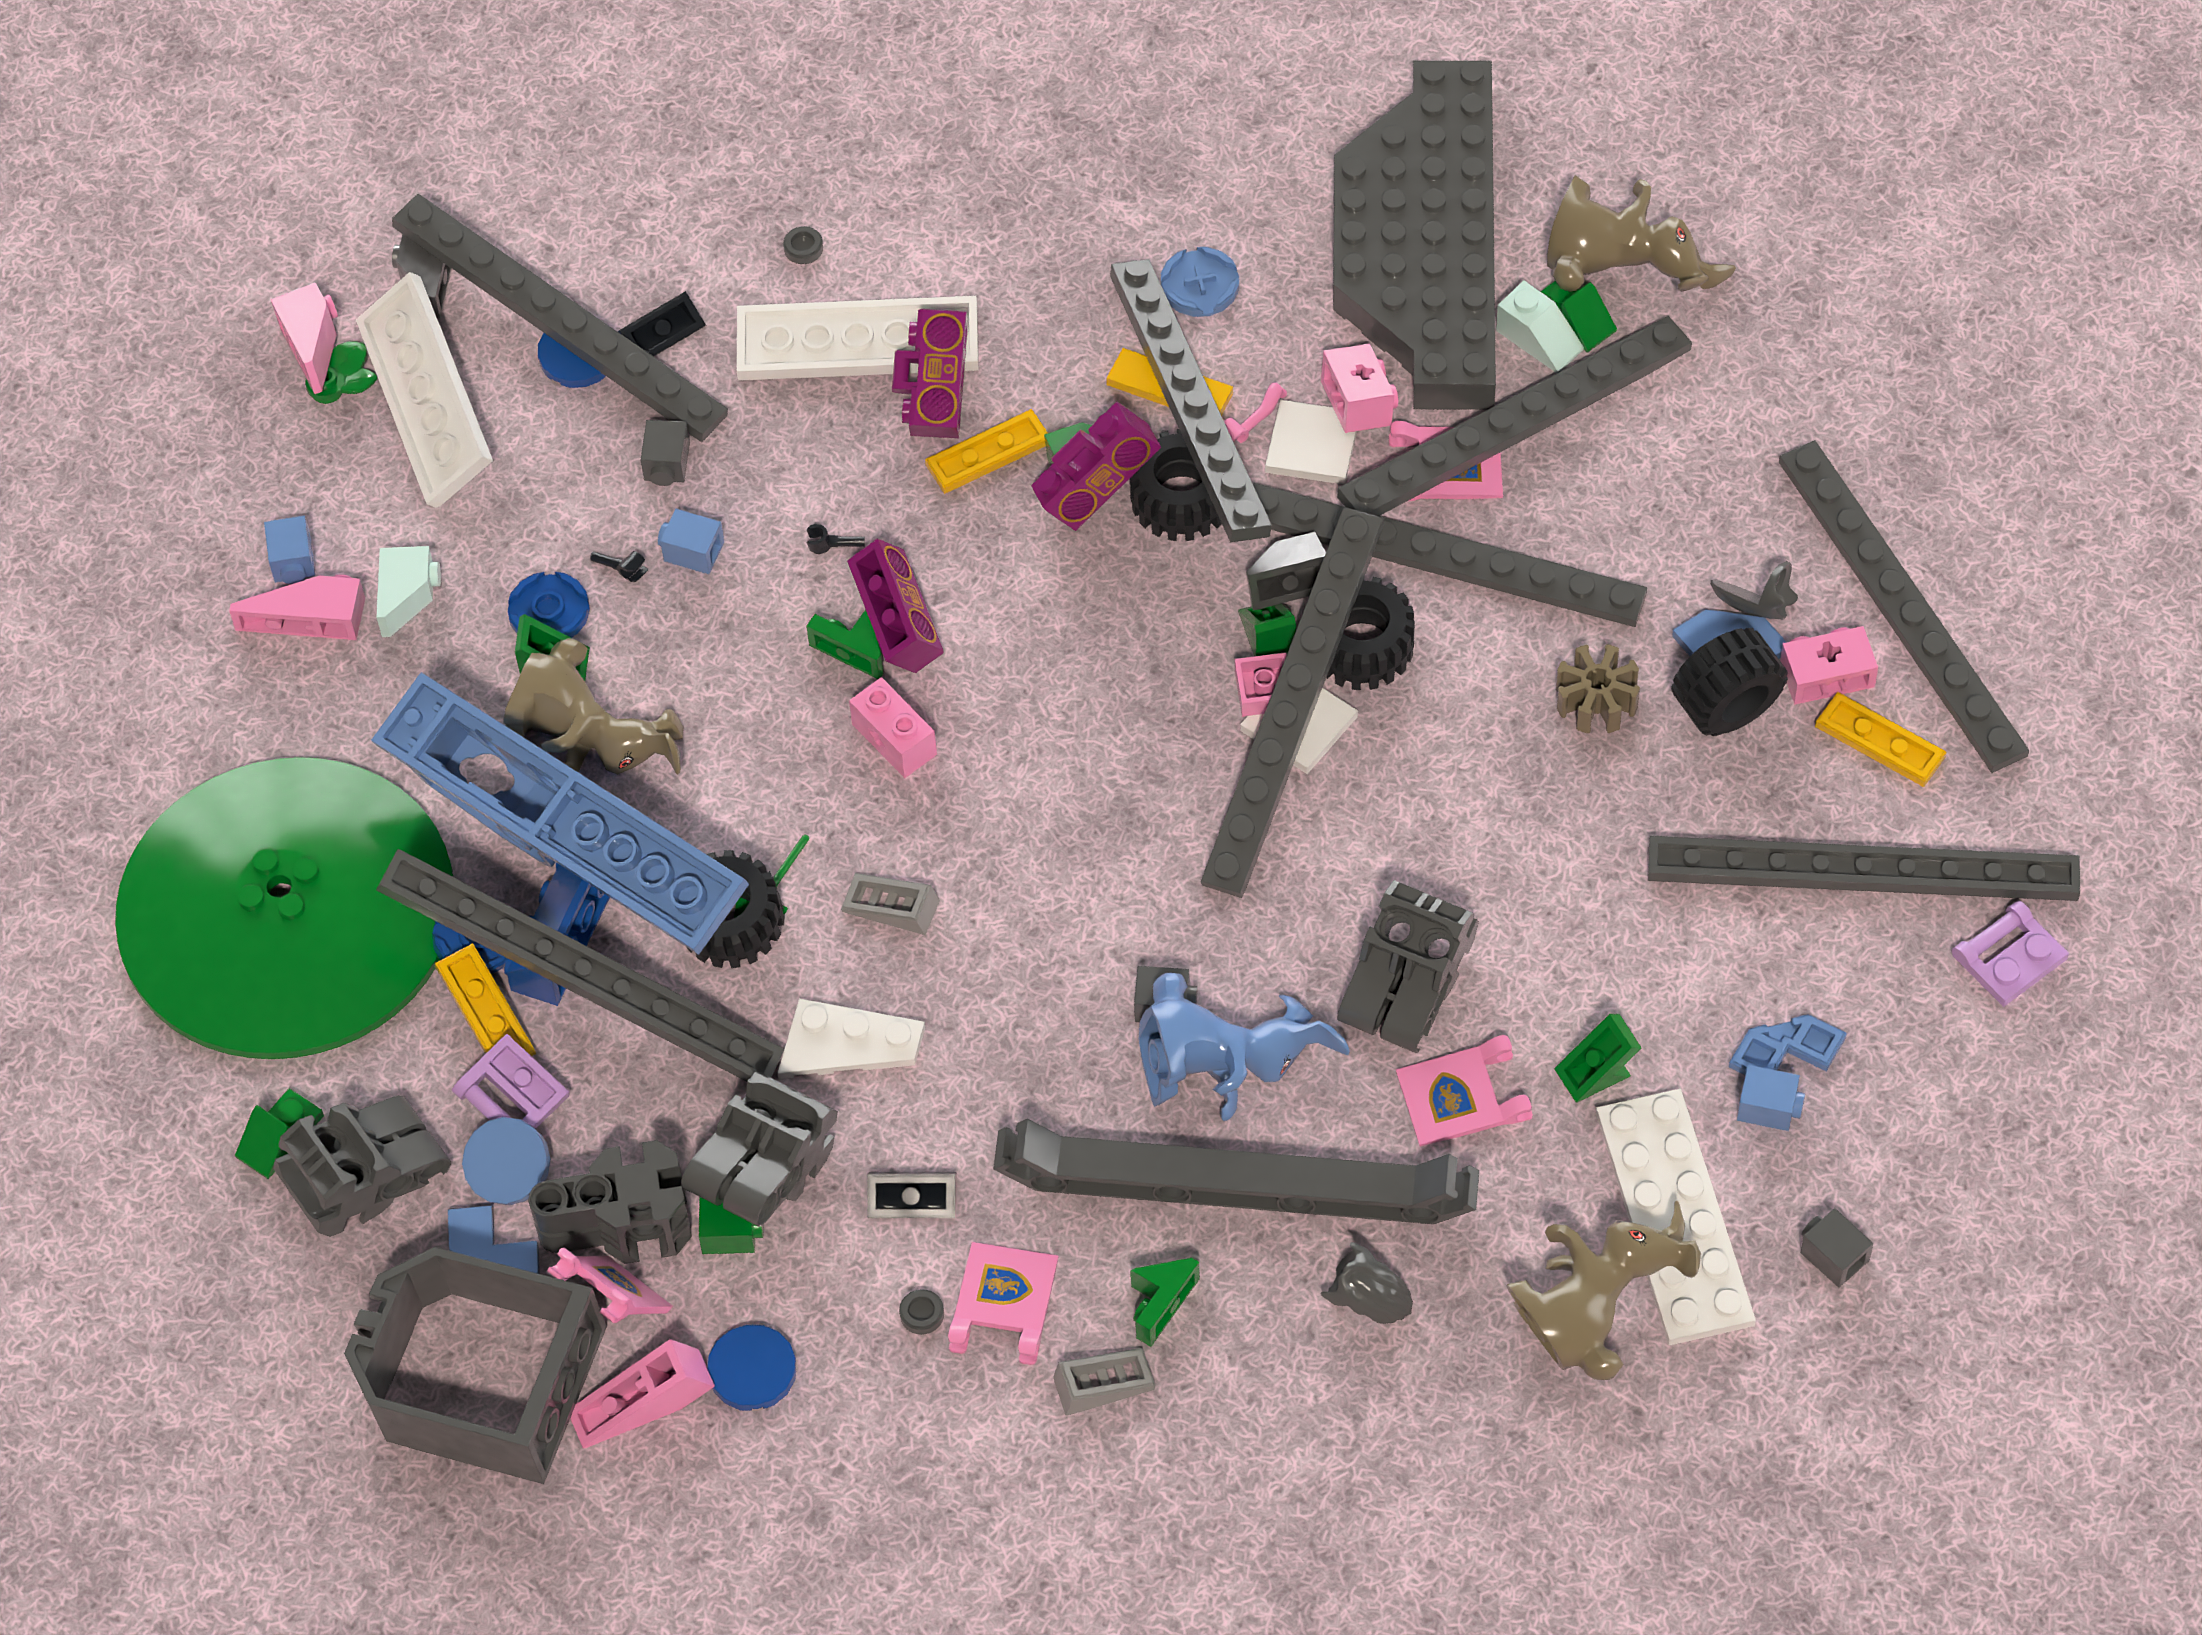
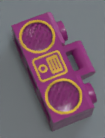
(940, 357)
(1095, 465)
(895, 606)

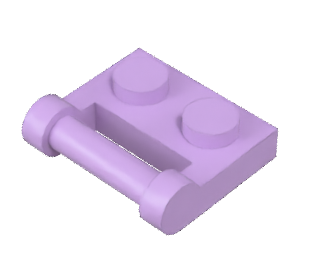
(2020, 963)
(517, 1078)

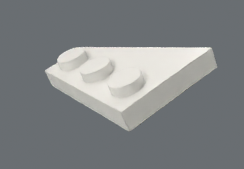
(845, 1038)

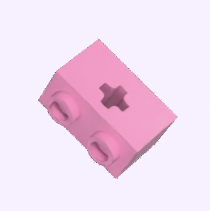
(1358, 388)
(1829, 664)
(893, 727)

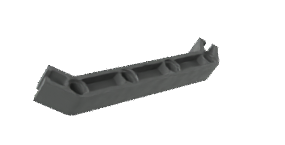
(1236, 1178)

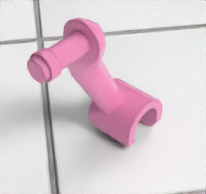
(1241, 431)

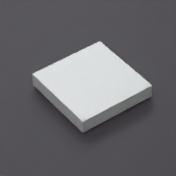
(1309, 444)
(1325, 727)

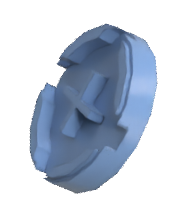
(1200, 281)
(505, 1160)

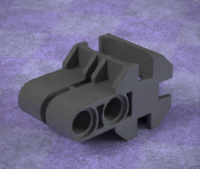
(1387, 963)
(762, 1150)
(357, 1161)
(615, 1205)

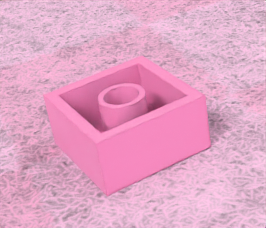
(1256, 681)

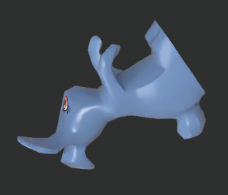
(1189, 1039)

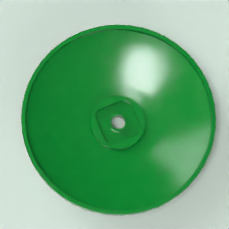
(290, 969)

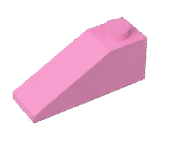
(309, 330)
(307, 608)
(642, 1393)

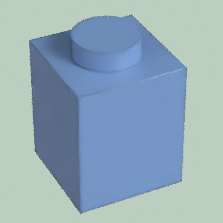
(691, 541)
(289, 549)
(1770, 1098)

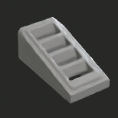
(915, 912)
(1090, 1397)

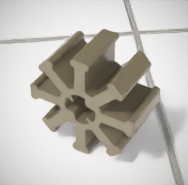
(1616, 693)

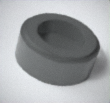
(803, 245)
(921, 1311)

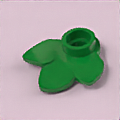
(345, 373)

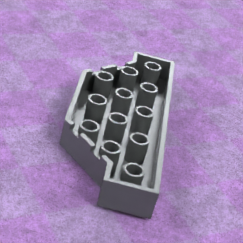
(1421, 235)

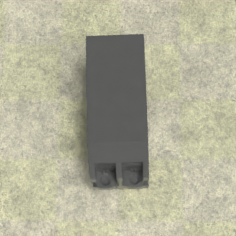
(441, 1273)

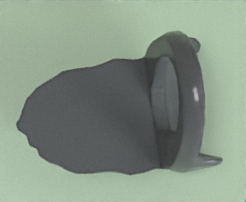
(1769, 604)
(1369, 1288)

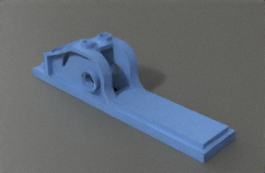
(561, 815)

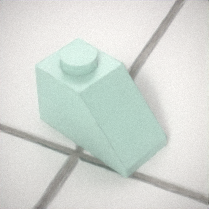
(1538, 327)
(404, 585)

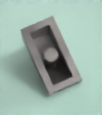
(433, 272)
(1285, 571)

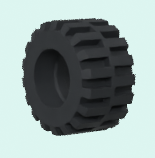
(1168, 509)
(1382, 656)
(1729, 681)
(756, 925)

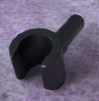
(827, 541)
(626, 567)

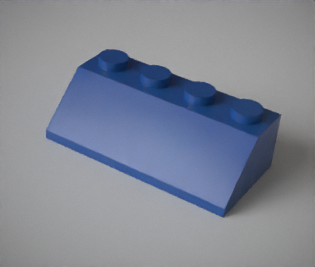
(569, 908)

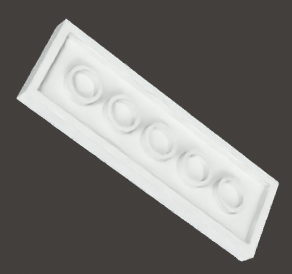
(837, 336)
(424, 390)
(1659, 1164)

